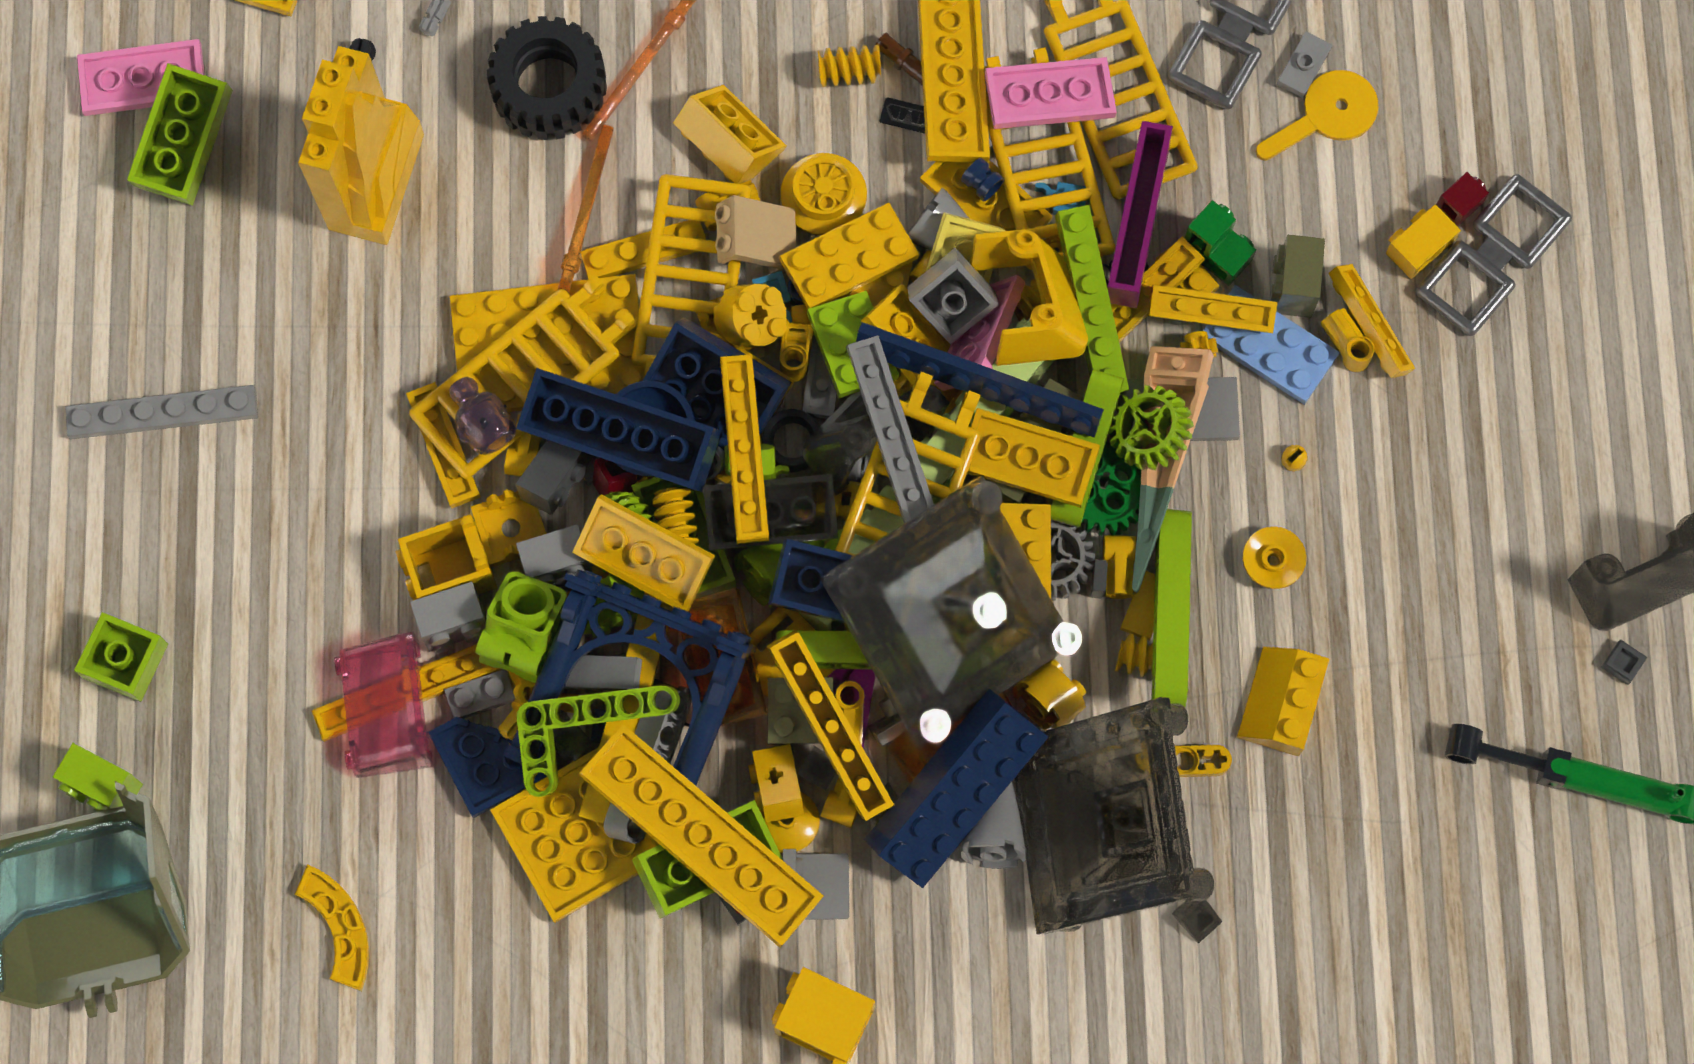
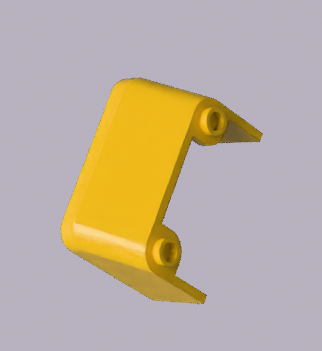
(1055, 325)

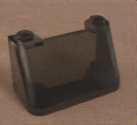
(849, 438)
(1619, 596)

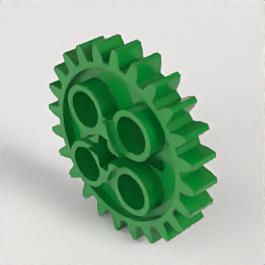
(1097, 512)

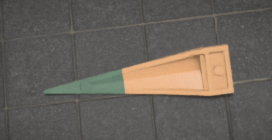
(1186, 374)

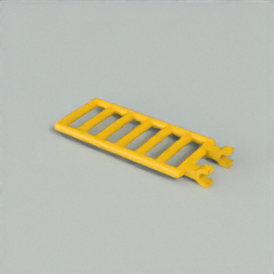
(1155, 85)
(1082, 166)
(654, 269)
(573, 304)
(875, 465)

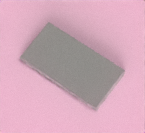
(1218, 414)

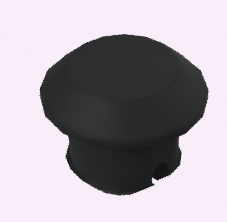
(364, 46)

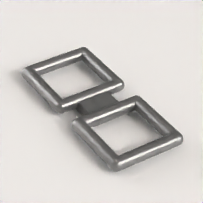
(1232, 32)
(1493, 254)

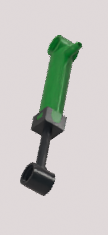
(1561, 770)

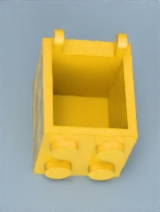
(453, 556)
(823, 1016)

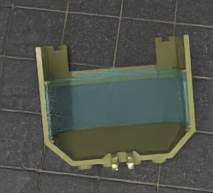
(89, 907)

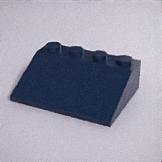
(693, 367)

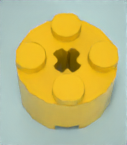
(751, 315)
(1051, 696)

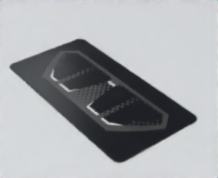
(903, 115)

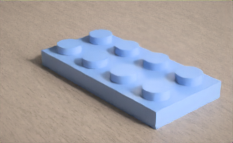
(1286, 358)

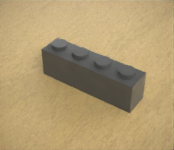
(552, 475)

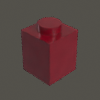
(1463, 198)
(611, 478)

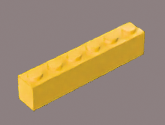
(830, 725)

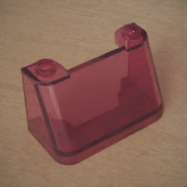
(384, 706)

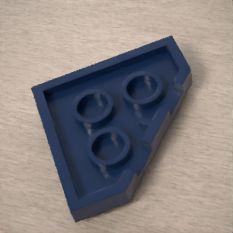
(478, 765)

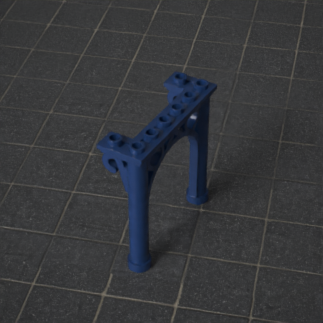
(564, 655)

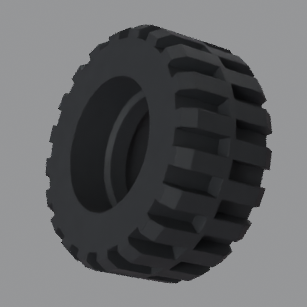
(543, 41)

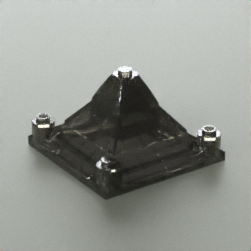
(949, 610)
(1108, 819)

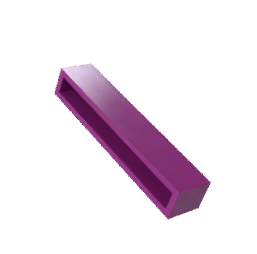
(1139, 214)

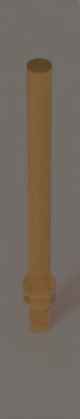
(673, 21)
(571, 260)

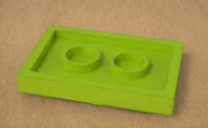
(835, 328)

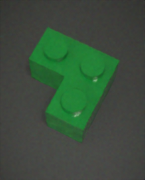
(1223, 249)

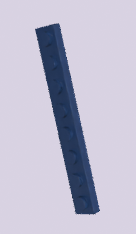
(986, 381)

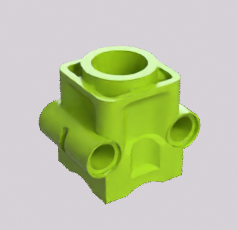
(521, 625)

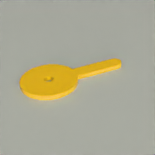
(1324, 115)

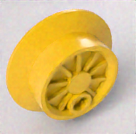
(824, 192)

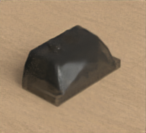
(795, 508)

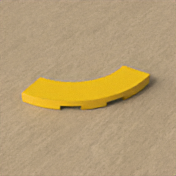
(345, 923)

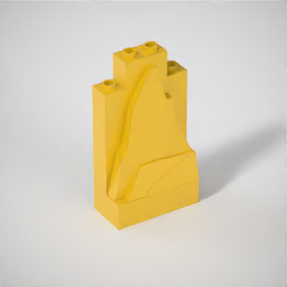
(357, 148)

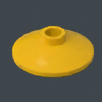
(1277, 543)
(801, 830)

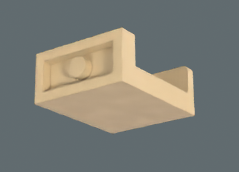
(754, 232)

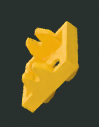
(494, 513)

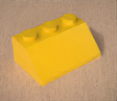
(728, 133)
(1283, 699)

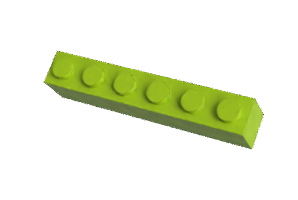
(1090, 287)

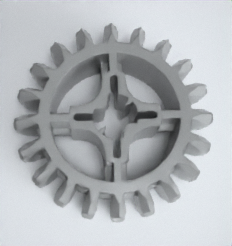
(1065, 561)

